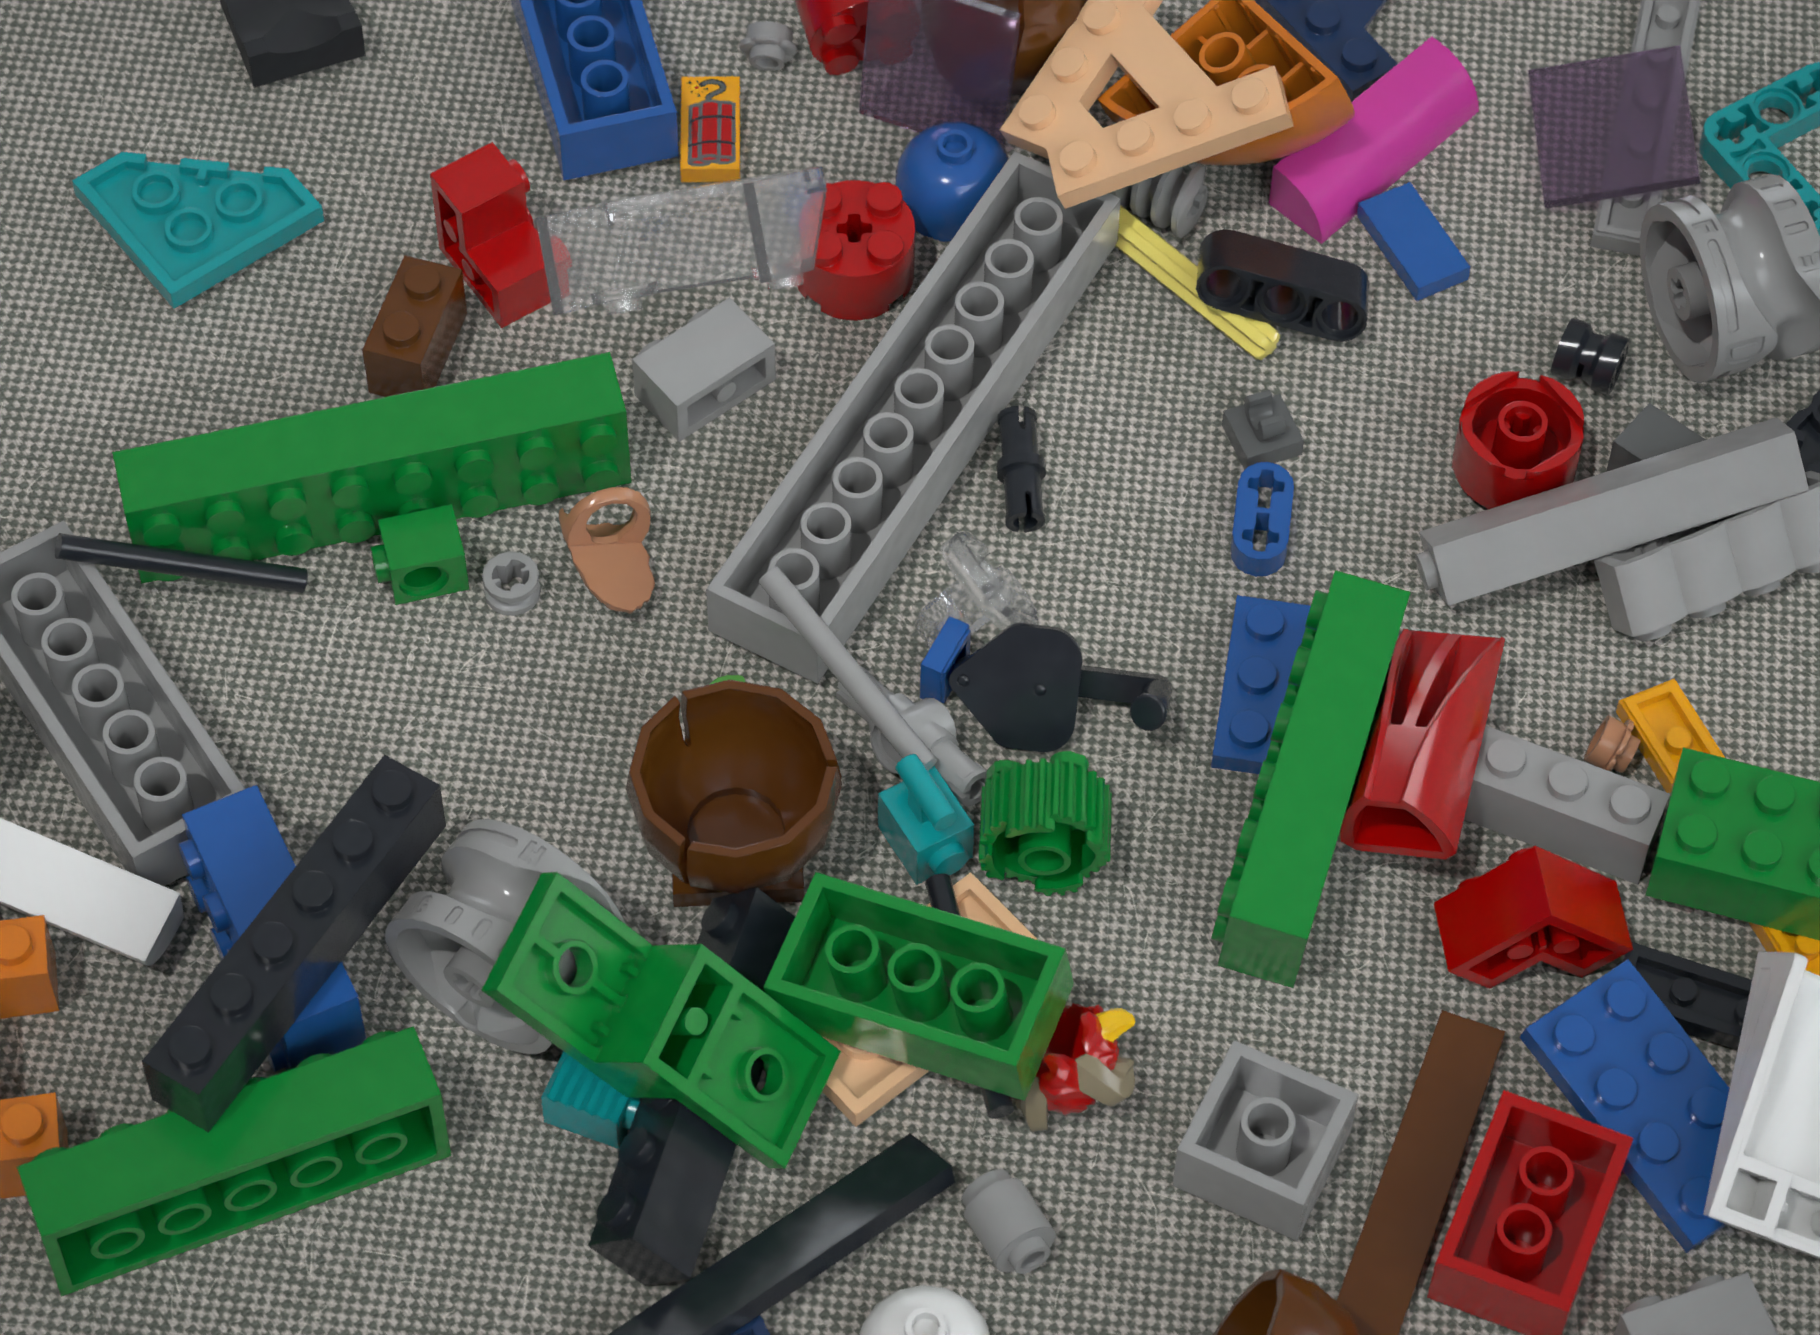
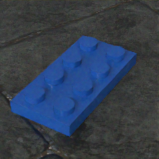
(1641, 1075)

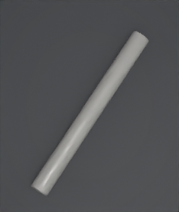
(844, 667)

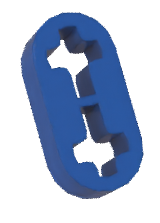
(1273, 520)

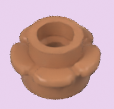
(1612, 745)

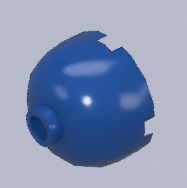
(947, 174)

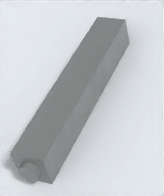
(1611, 511)

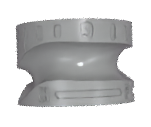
(1733, 280)
(455, 938)

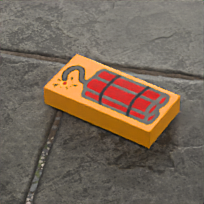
(710, 129)

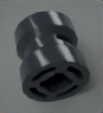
(1590, 356)

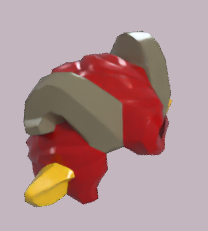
(1081, 1065)

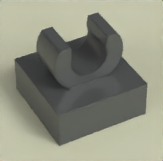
(1262, 430)

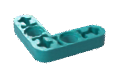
(1761, 139)

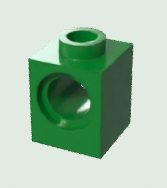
(421, 555)

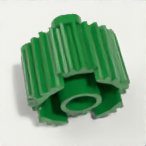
(1045, 822)

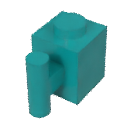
(925, 822)

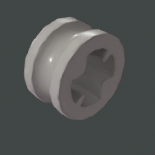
(521, 596)

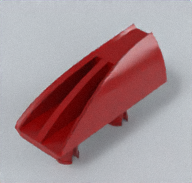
(1423, 745)

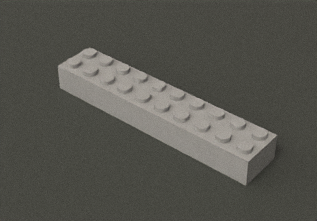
(914, 414)

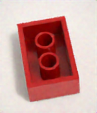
(1529, 1217)

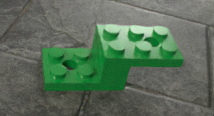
(662, 1020)

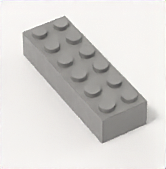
(105, 706)

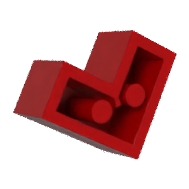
(490, 232)
(1532, 913)

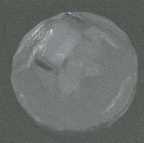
(976, 594)

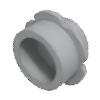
(768, 45)

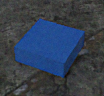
(937, 665)

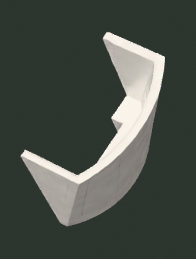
(1770, 1130)

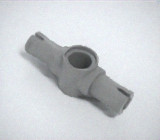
(936, 730)

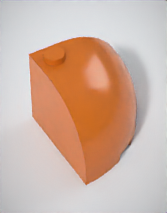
(1234, 41)

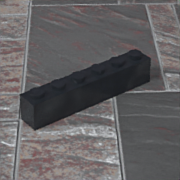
(294, 943)
(671, 1157)

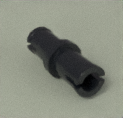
(1021, 469)

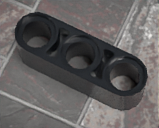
(1283, 285)

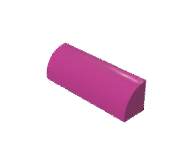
(1391, 132)

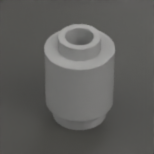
(1008, 1222)

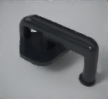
(1029, 686)

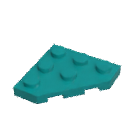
(196, 218)

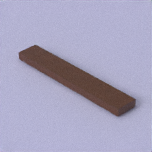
(1419, 1174)

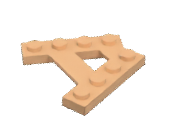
(1190, 114)

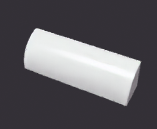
(86, 895)

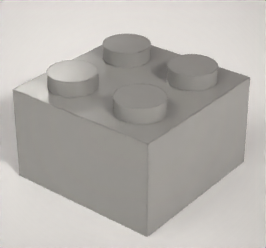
(1264, 1140)

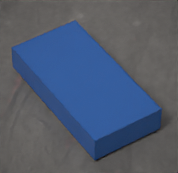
(1413, 241)

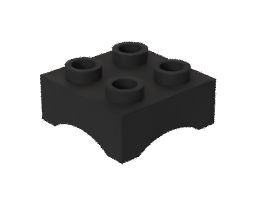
(293, 35)

